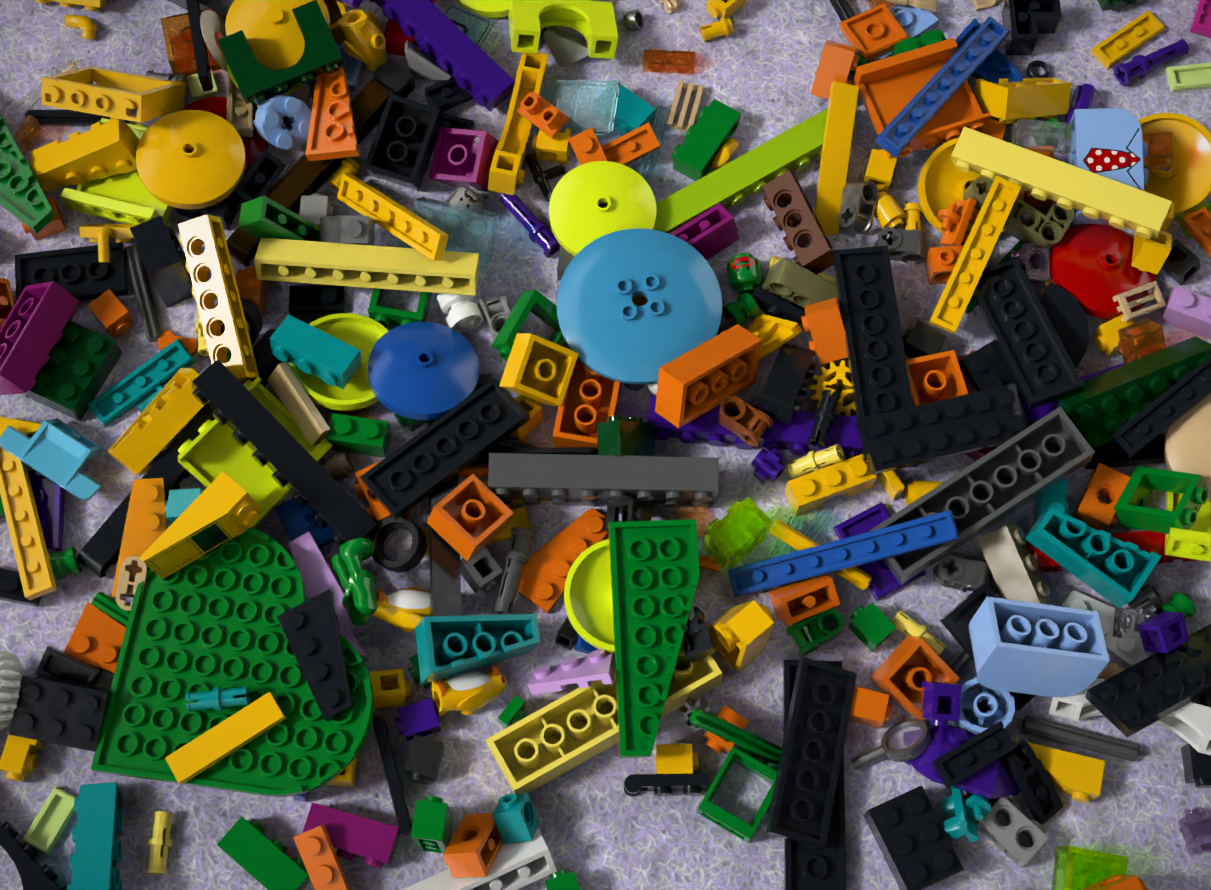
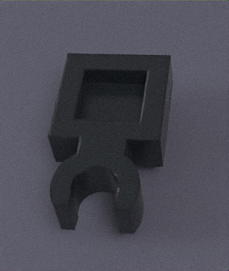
(698, 637)

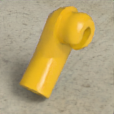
(82, 22)
(725, 153)

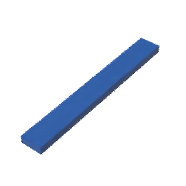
(942, 87)
(843, 554)

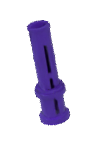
(1142, 64)
(537, 230)

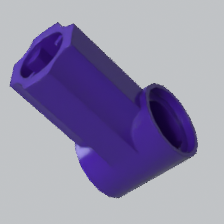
(1083, 98)

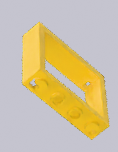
(114, 95)

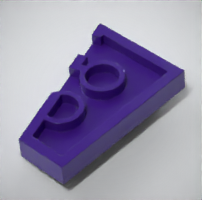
(50, 507)

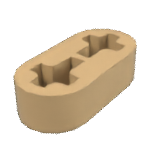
(124, 581)

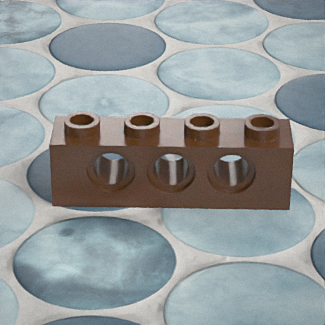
(779, 194)

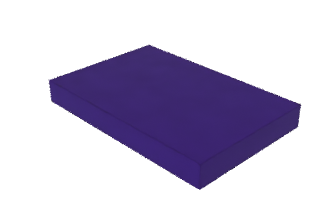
(882, 579)

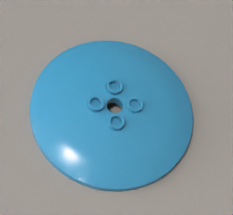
(632, 340)

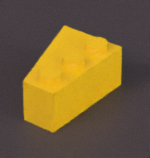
(1023, 98)

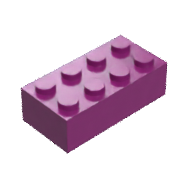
(31, 333)

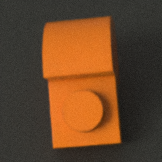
(251, 288)

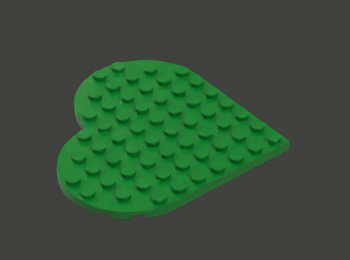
(222, 630)

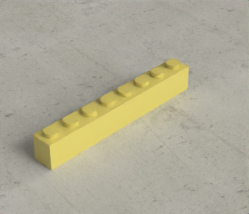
(1062, 183)
(366, 266)

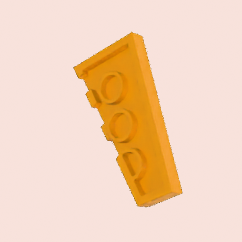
(143, 523)

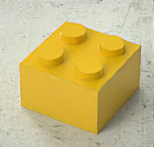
(538, 369)

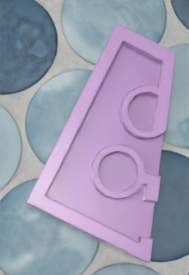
(582, 671)

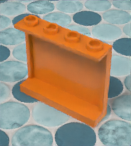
(895, 80)

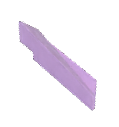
(319, 578)

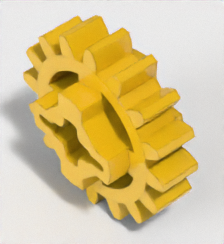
(839, 380)

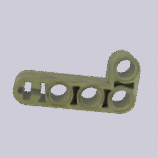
(1036, 221)
(798, 284)

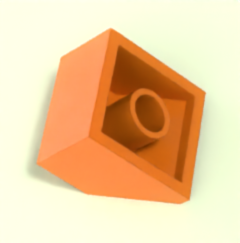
(906, 669)

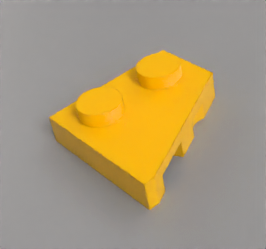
(773, 332)

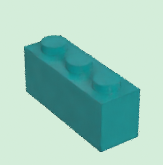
(315, 352)

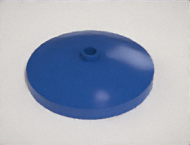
(423, 370)

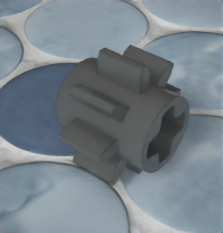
(1146, 598)
(690, 705)

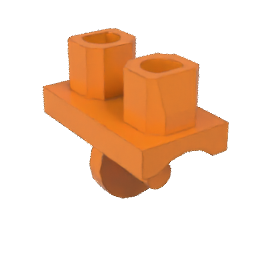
(542, 114)
(956, 221)

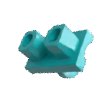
(963, 813)

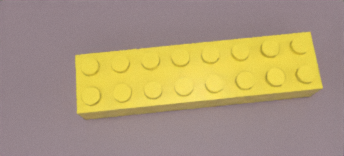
(583, 726)

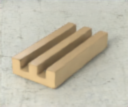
(690, 88)
(1125, 307)

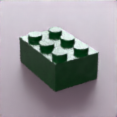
(75, 370)

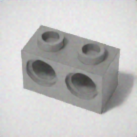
(1007, 836)

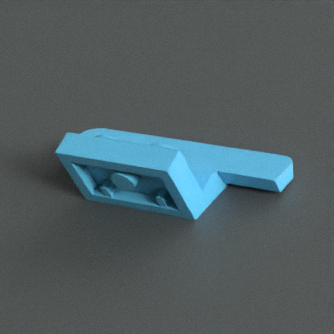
(57, 454)

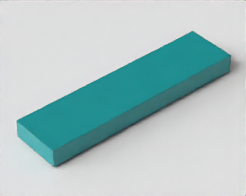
(141, 383)

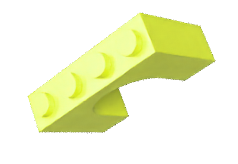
(590, 18)

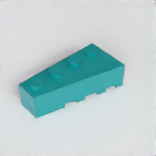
(1093, 556)
(471, 641)
(95, 839)

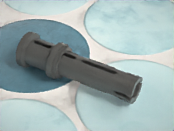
(516, 558)

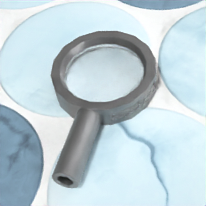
(899, 743)

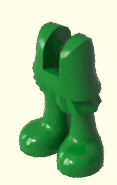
(358, 583)

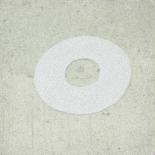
(210, 23)

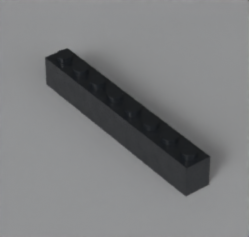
(282, 454)

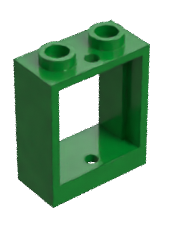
(528, 302)
(395, 316)
(1131, 503)
(723, 818)

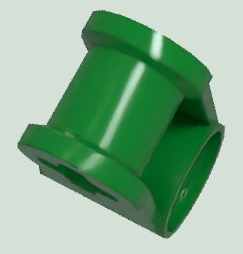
(811, 634)

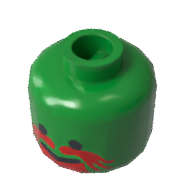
(744, 273)

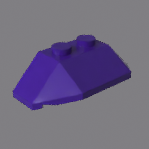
(990, 782)

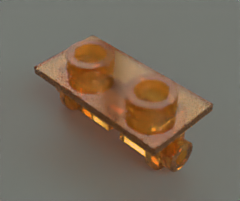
(669, 61)

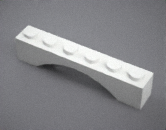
(1189, 722)

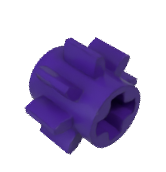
(768, 465)

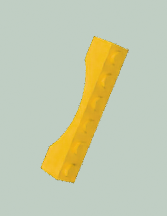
(516, 131)

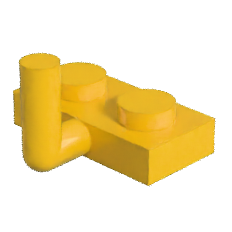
(102, 232)

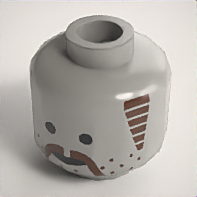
(467, 197)

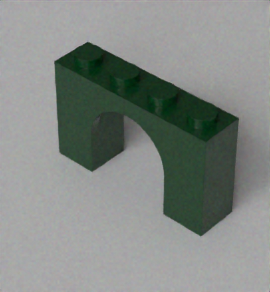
(318, 57)

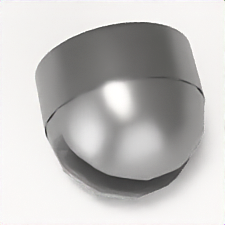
(633, 20)

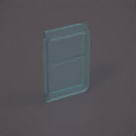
(584, 102)

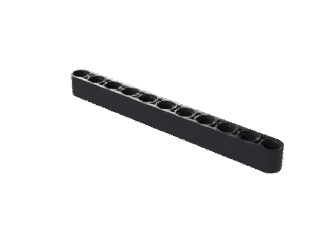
(105, 544)

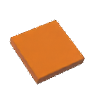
(873, 32)

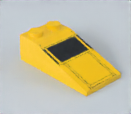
(210, 521)

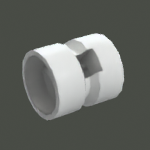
(461, 311)

